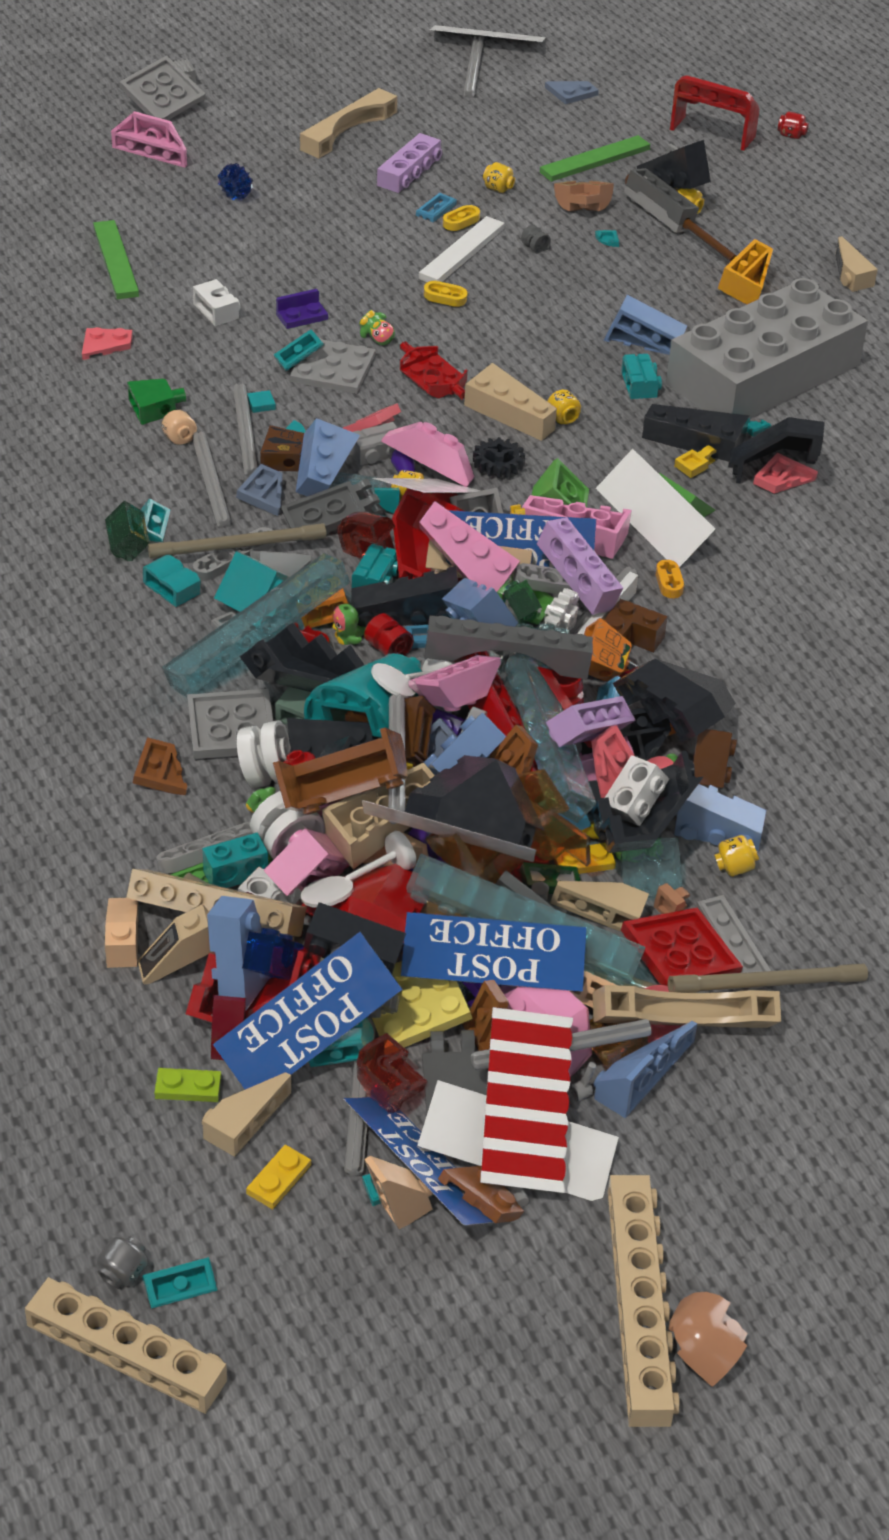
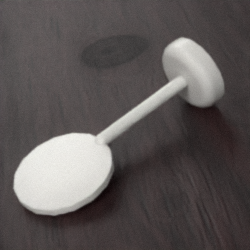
(397, 683)
(338, 888)

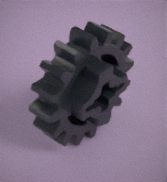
(498, 457)

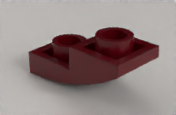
(226, 1015)

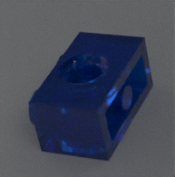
(271, 953)

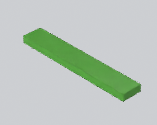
(594, 158)
(115, 259)

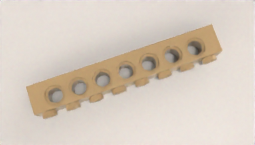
(644, 1405)

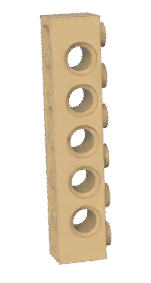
(188, 894)
(105, 1345)

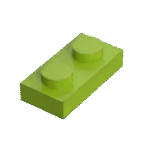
(187, 1085)

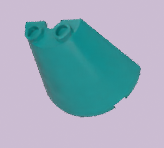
(359, 693)

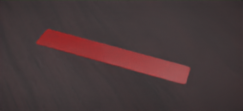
(558, 691)

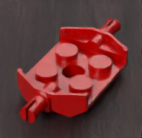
(424, 363)

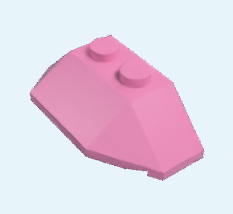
(150, 138)
(432, 449)
(458, 683)
(553, 1003)

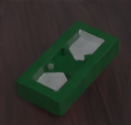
(548, 874)

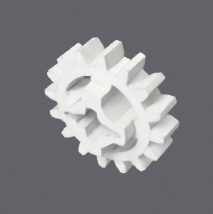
(563, 610)

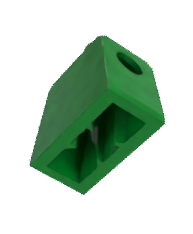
(153, 399)

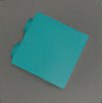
(247, 582)

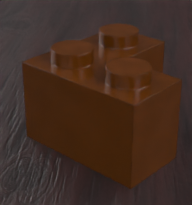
(638, 624)
(712, 756)

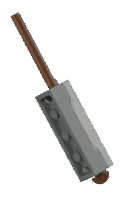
(668, 206)

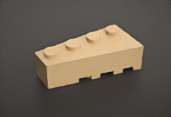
(510, 402)
(362, 834)

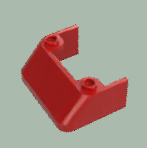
(696, 90)

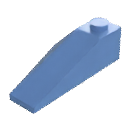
(636, 1074)

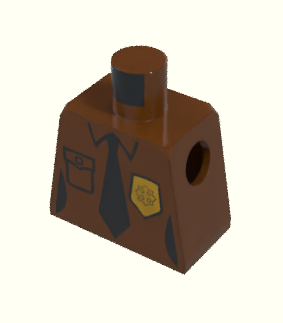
(282, 449)

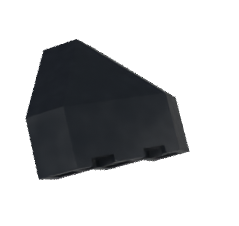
(787, 434)
(296, 663)
(676, 693)
(480, 798)
(627, 836)

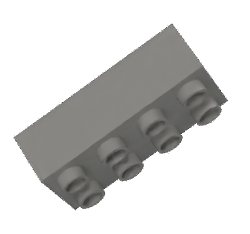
(767, 350)

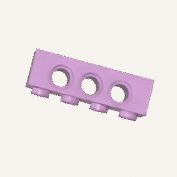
(409, 163)
(579, 565)
(589, 720)

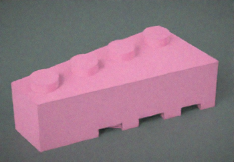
(610, 525)
(468, 549)

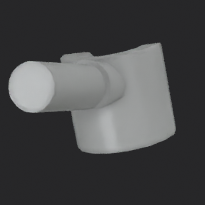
(583, 1087)

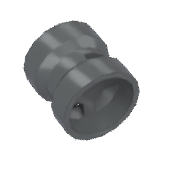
(535, 238)

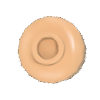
(179, 427)

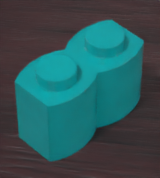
(171, 580)

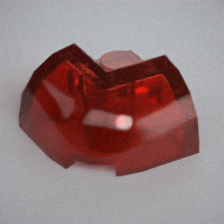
(362, 529)
(386, 1073)

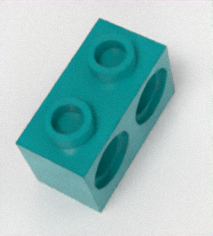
(234, 860)

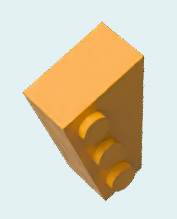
(746, 272)

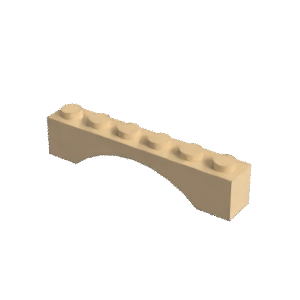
(372, 107)
(722, 1009)

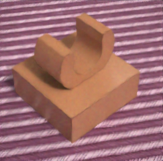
(670, 900)

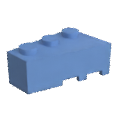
(644, 327)
(322, 456)
(716, 817)
(228, 930)

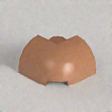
(586, 195)
(707, 1335)

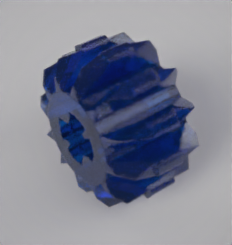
(235, 181)

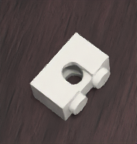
(216, 302)

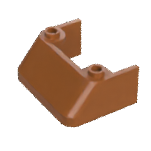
(343, 773)

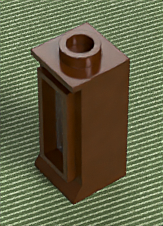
(417, 729)

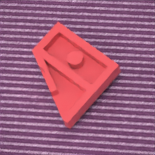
(105, 341)
(377, 418)
(783, 473)
(610, 757)

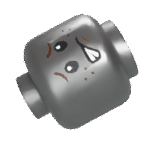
(121, 1261)

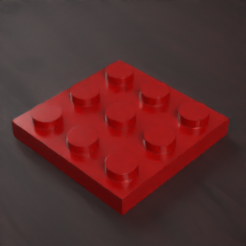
(681, 945)

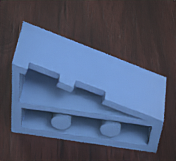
(475, 603)
(476, 739)

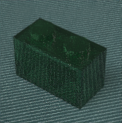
(127, 531)
(521, 601)

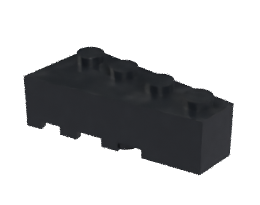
(682, 167)
(695, 429)
(405, 600)

